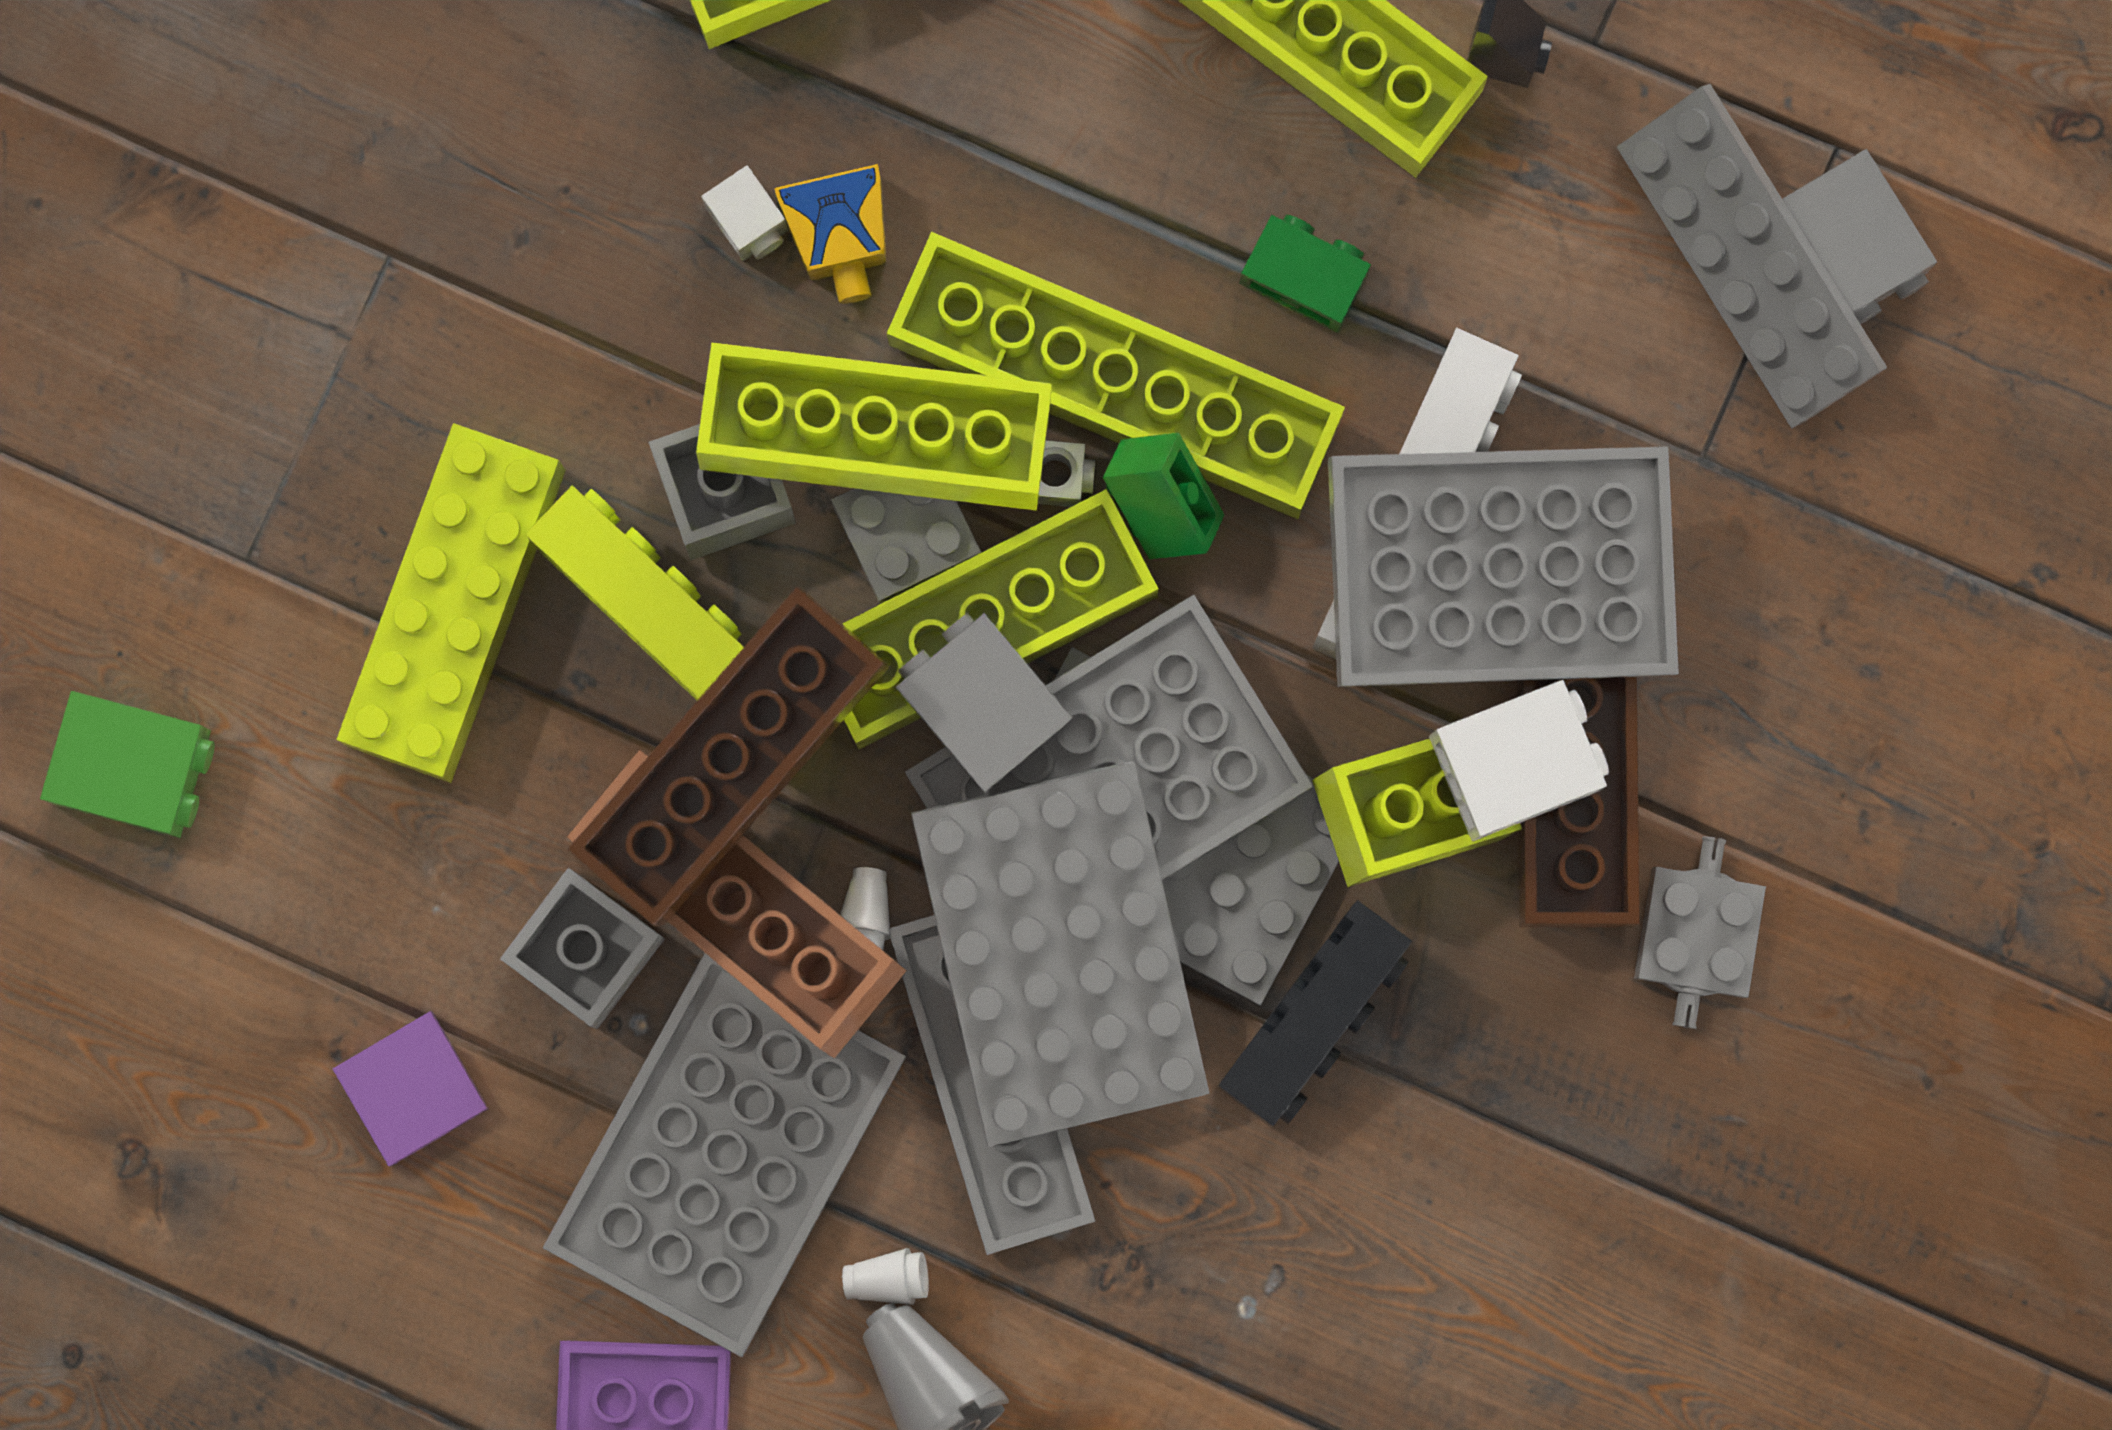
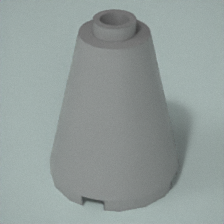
(926, 1376)

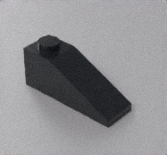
(1509, 42)

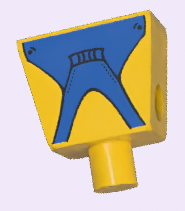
(838, 227)

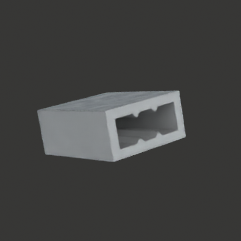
(1862, 234)
(981, 700)

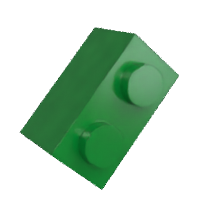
(1305, 271)
(1163, 496)

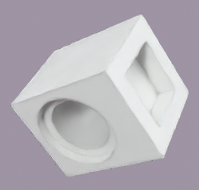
(746, 215)
(1081, 474)

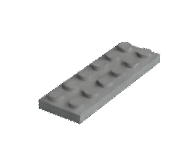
(1751, 256)
(1014, 1187)

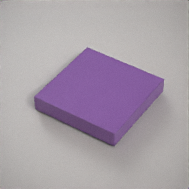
(410, 1088)

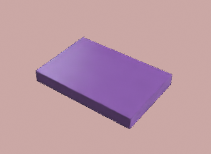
(642, 1386)

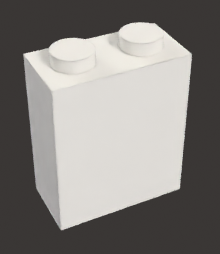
(1519, 759)

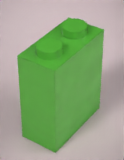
(127, 765)

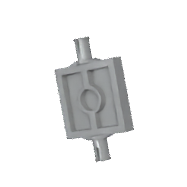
(1699, 932)

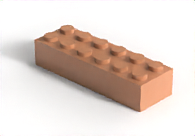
(779, 940)

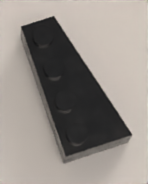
(1315, 1014)

